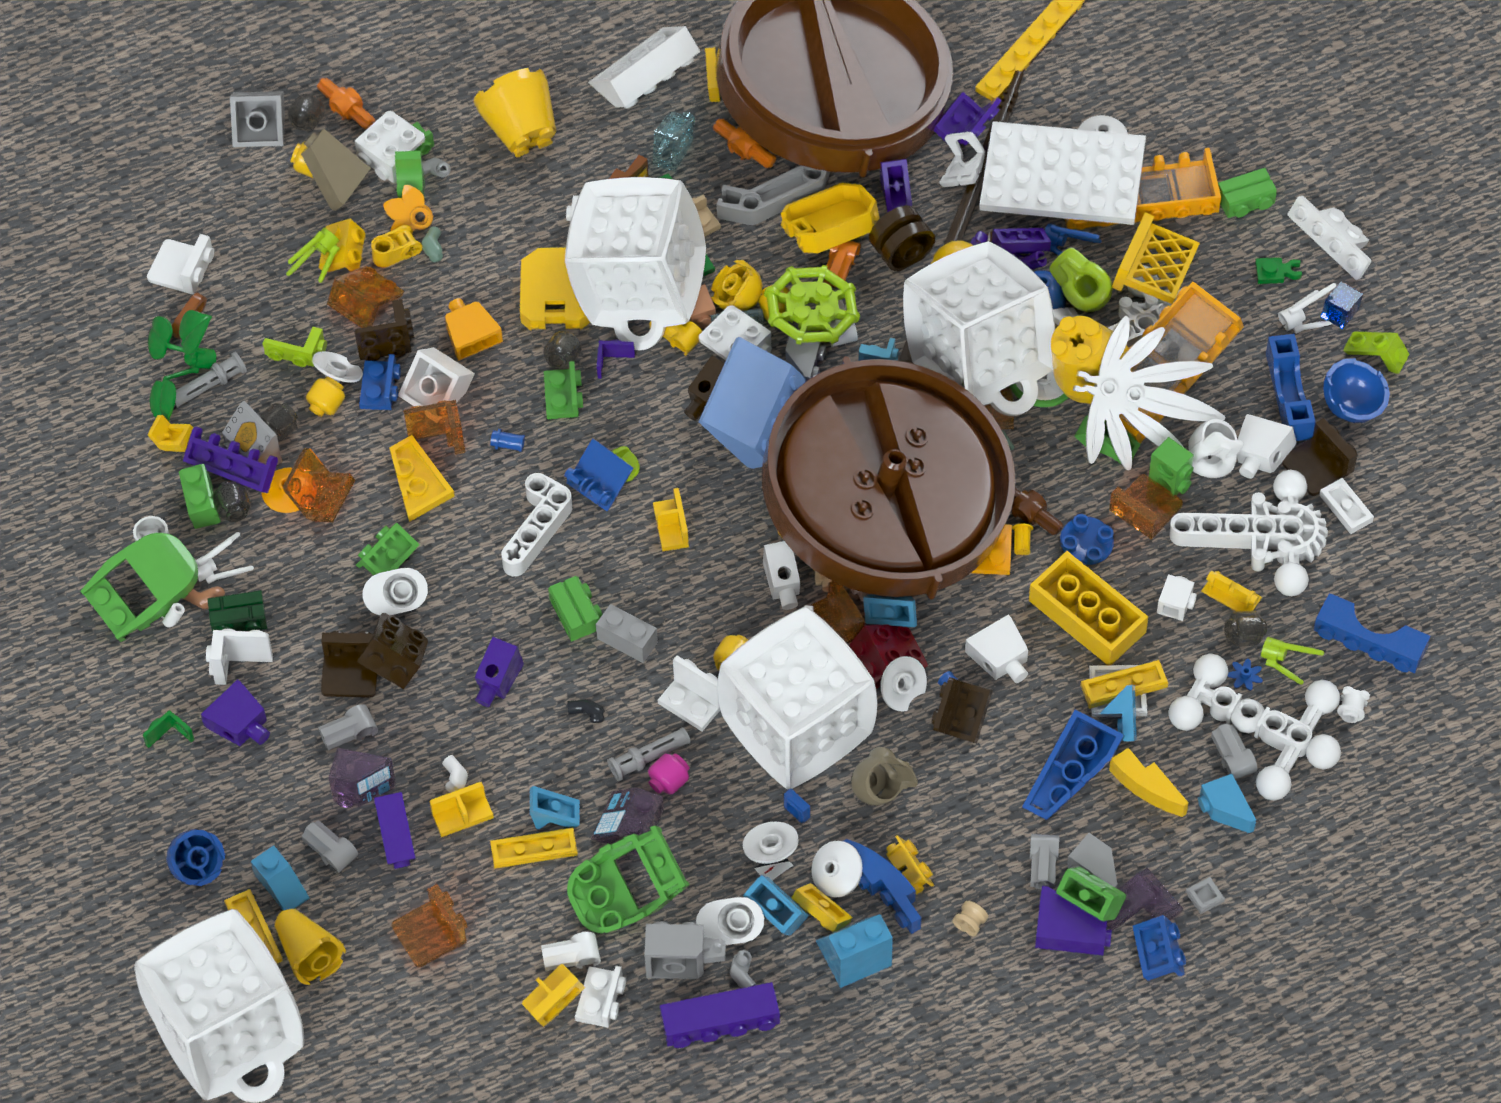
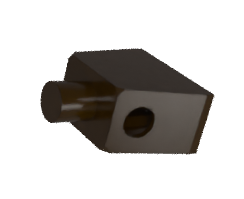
(702, 387)

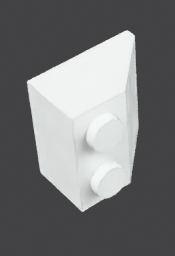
(434, 379)

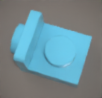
(874, 352)

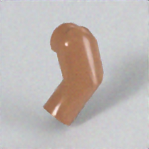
(200, 599)

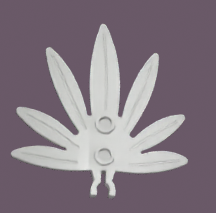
(1124, 391)

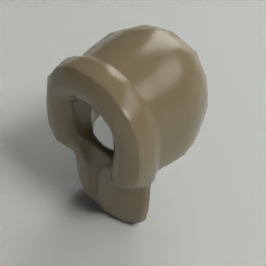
(876, 773)

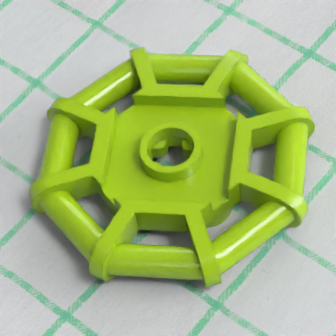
(812, 292)

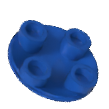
(1087, 539)

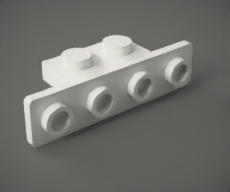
(1333, 234)

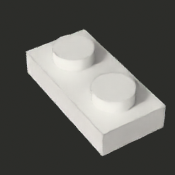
(1346, 505)

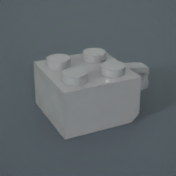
(679, 950)

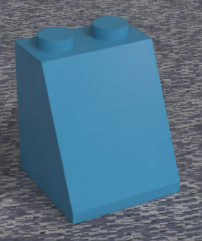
(858, 950)

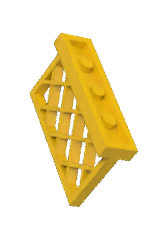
(1139, 253)

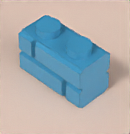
(776, 905)

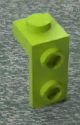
(1382, 344)
(298, 355)

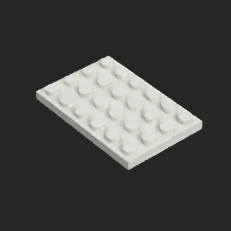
(1063, 173)

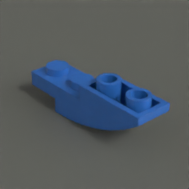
(893, 886)

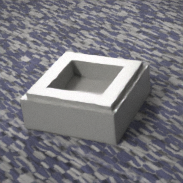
(1205, 895)

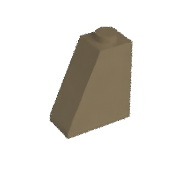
(333, 167)

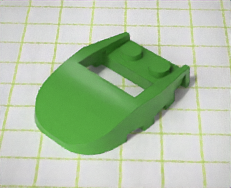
(164, 568)
(602, 894)

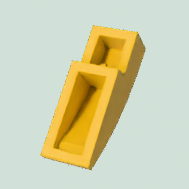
(1148, 783)

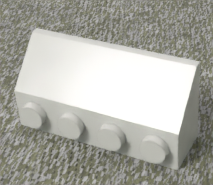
(646, 66)

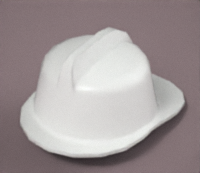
(390, 588)
(731, 920)

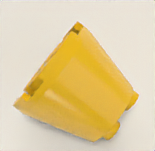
(519, 110)
(1075, 347)

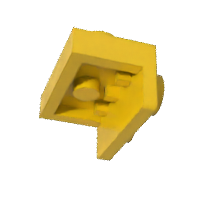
(350, 245)

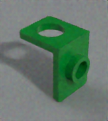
(162, 725)

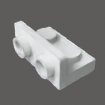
(599, 997)

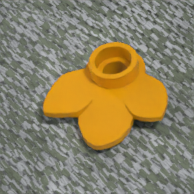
(405, 208)

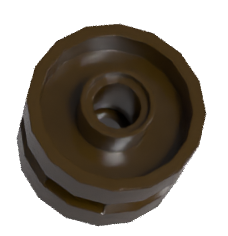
(901, 238)

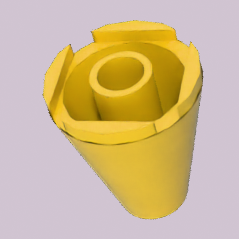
(308, 946)

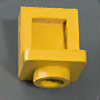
(170, 436)

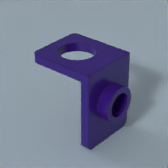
(613, 348)

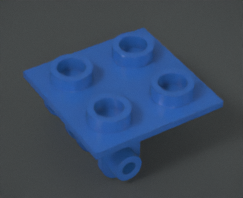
(599, 475)

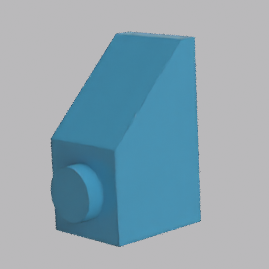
(1226, 804)
(279, 879)

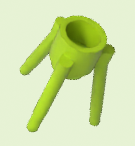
(323, 242)
(1277, 650)

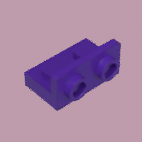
(1021, 240)

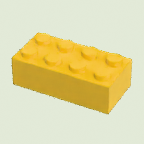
(1088, 608)

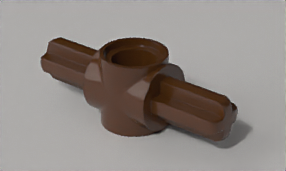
(1032, 509)

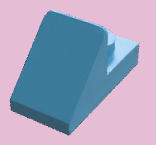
(890, 610)
(1124, 704)
(553, 808)

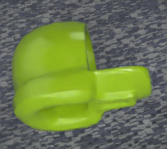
(1081, 281)

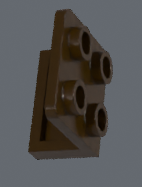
(386, 338)
(1322, 458)
(394, 650)
(341, 672)
(961, 710)

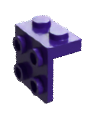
(965, 116)

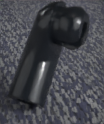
(587, 706)

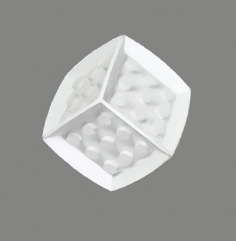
(636, 255)
(981, 324)
(797, 697)
(221, 1006)

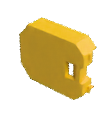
(830, 217)
(546, 283)

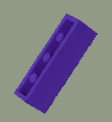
(719, 1015)

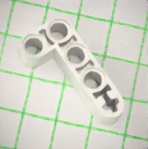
(532, 528)

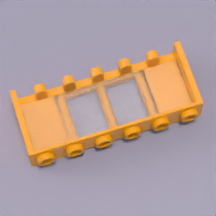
(1172, 190)
(1195, 331)

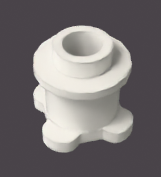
(1353, 704)

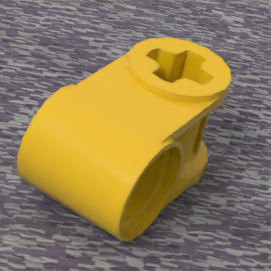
(394, 247)

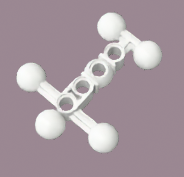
(1274, 780)

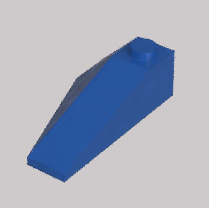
(1074, 761)

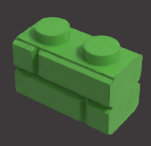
(1247, 193)
(199, 496)
(574, 607)
(1091, 893)

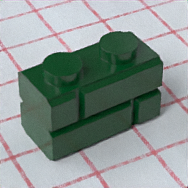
(238, 612)

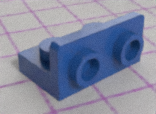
(378, 384)
(1159, 948)

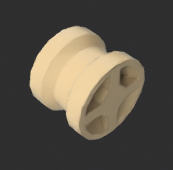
(970, 918)

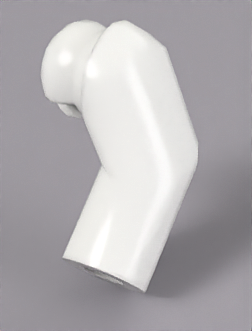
(173, 615)

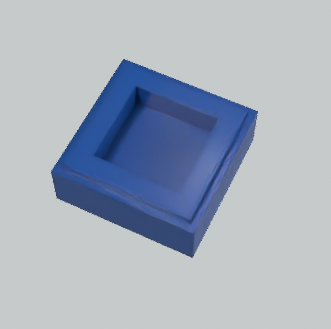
(796, 806)

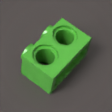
(1172, 466)

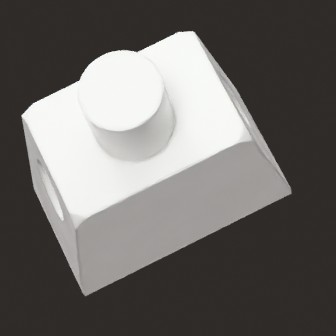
(1264, 445)
(781, 556)
(999, 650)

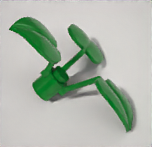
(191, 332)

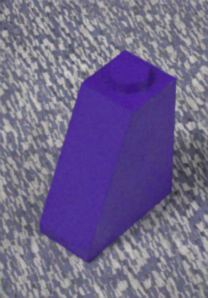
(395, 830)
(1068, 927)

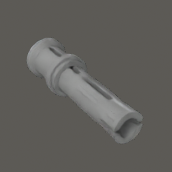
(218, 374)
(637, 758)

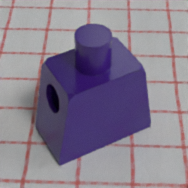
(509, 662)
(236, 716)

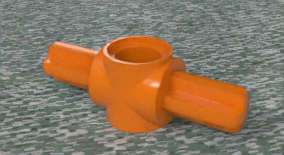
(346, 103)
(743, 144)

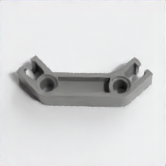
(770, 196)

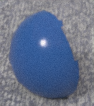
(1355, 391)

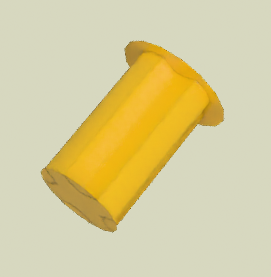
(1022, 539)

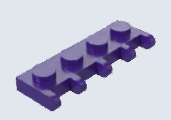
(229, 462)

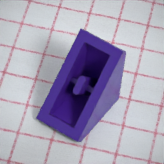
(895, 184)

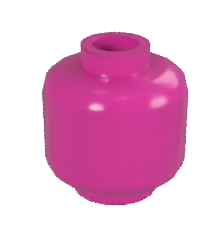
(668, 774)

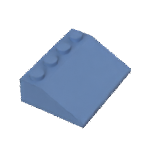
(748, 400)

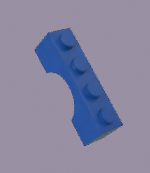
(1284, 369)
(1402, 648)

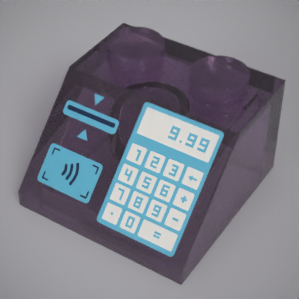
(359, 777)
(627, 814)

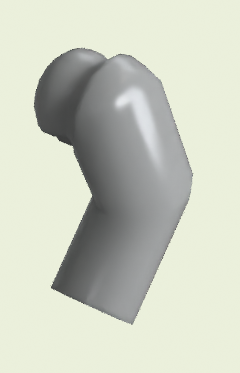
(436, 167)
(740, 968)

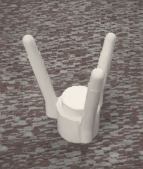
(1294, 315)
(207, 566)

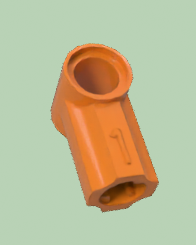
(842, 258)

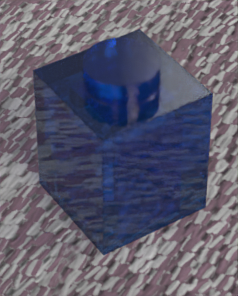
(1341, 305)

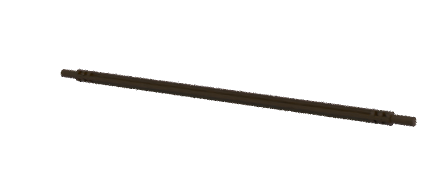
(973, 191)

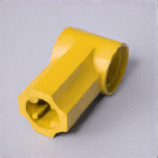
(682, 336)

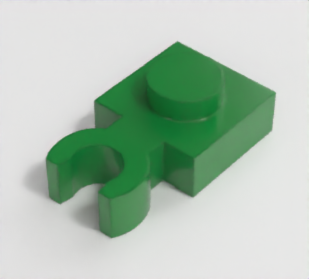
(1273, 271)

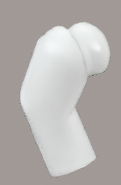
(458, 774)

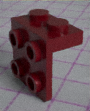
(881, 644)

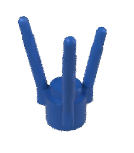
(1058, 237)

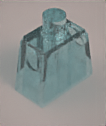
(673, 128)

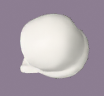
(1218, 440)

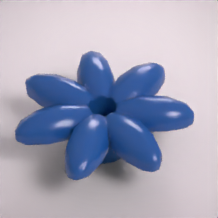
(1245, 674)

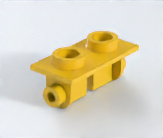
(1230, 593)
(904, 855)

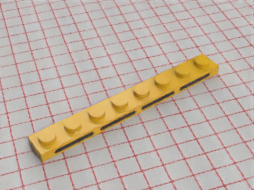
(1028, 47)

